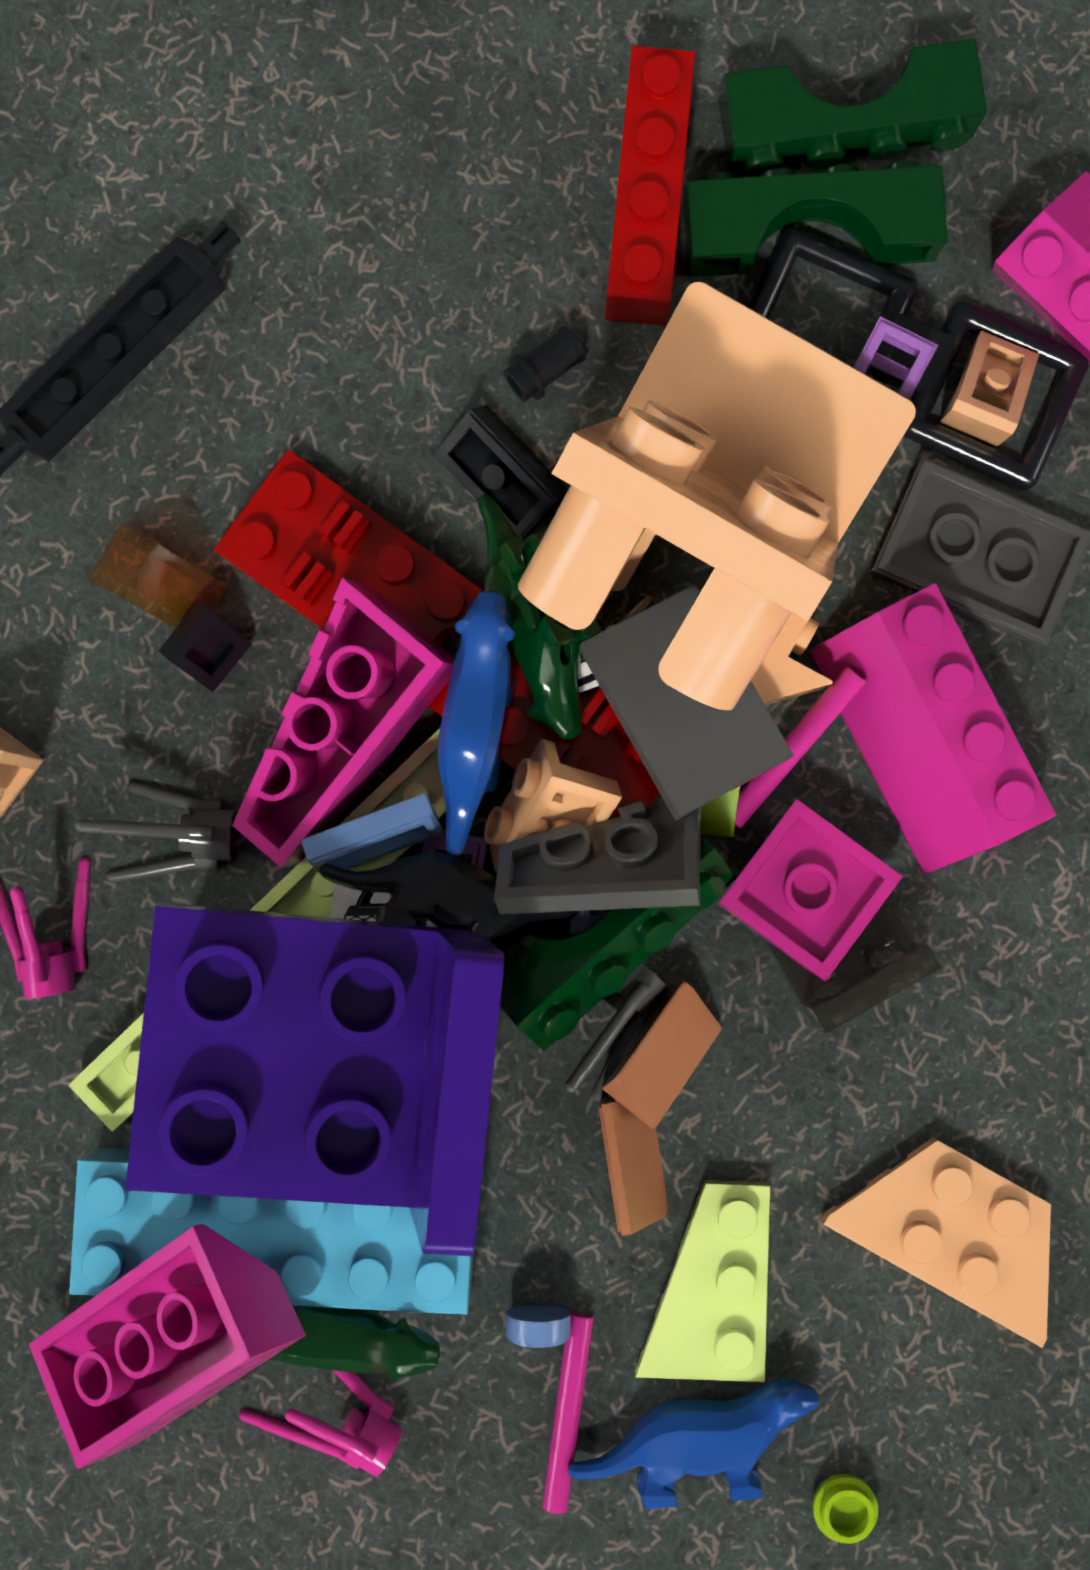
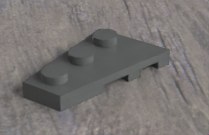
(614, 864)

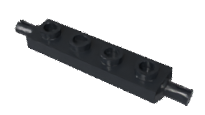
(114, 347)

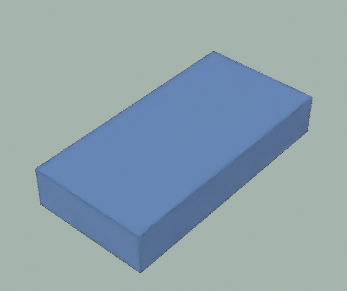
(374, 834)

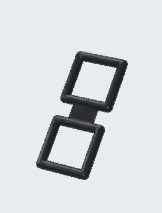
(961, 319)

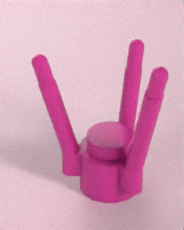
(45, 965)
(362, 1442)

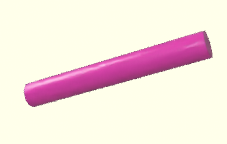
(800, 741)
(567, 1413)

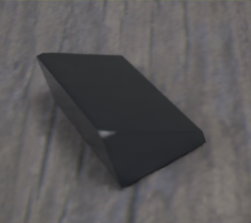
(497, 463)

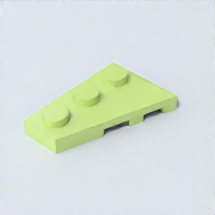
(717, 1292)

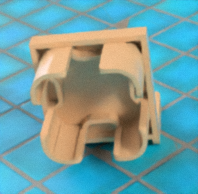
(740, 456)

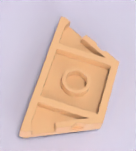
(959, 1233)

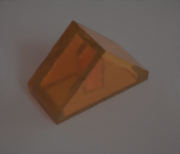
(154, 578)

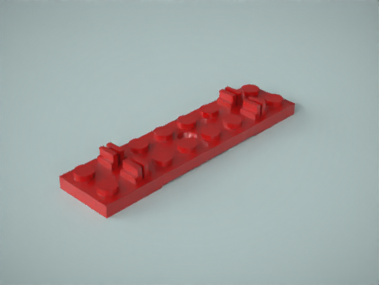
(310, 533)

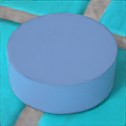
(538, 1325)

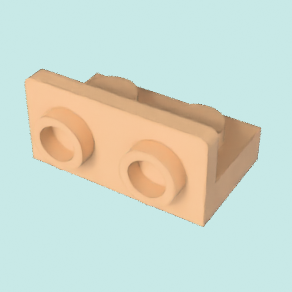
(548, 797)

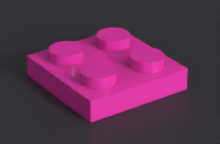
(810, 890)

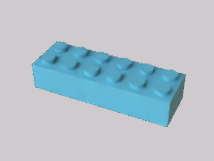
(320, 1249)

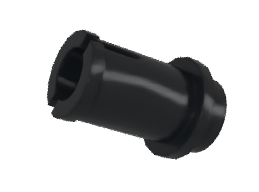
(544, 364)

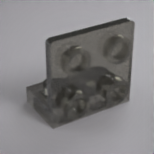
(871, 971)

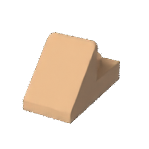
(991, 390)
(783, 677)

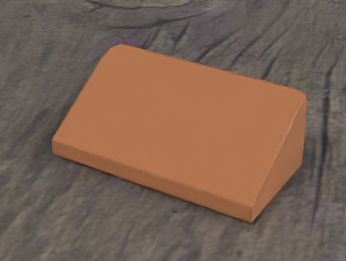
(664, 1055)
(632, 1167)

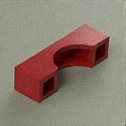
(649, 185)

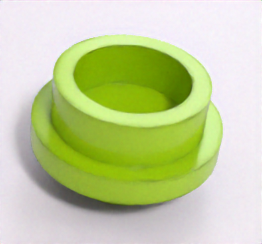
(845, 1508)

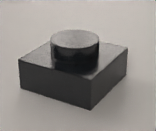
(205, 647)

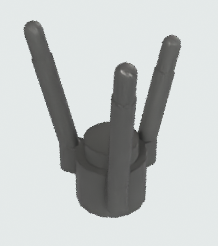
(204, 834)
(631, 1004)

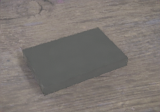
(983, 551)
(684, 744)

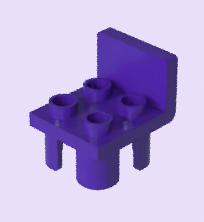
(318, 1064)

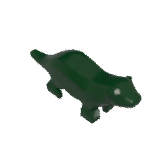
(541, 644)
(360, 1343)

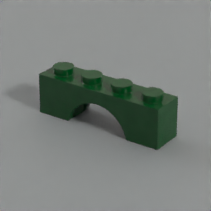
(777, 122)
(888, 211)
(559, 981)

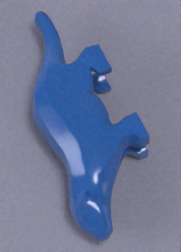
(475, 713)
(703, 1440)

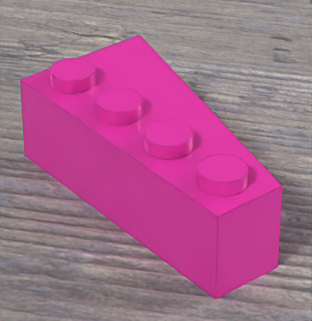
(352, 708)

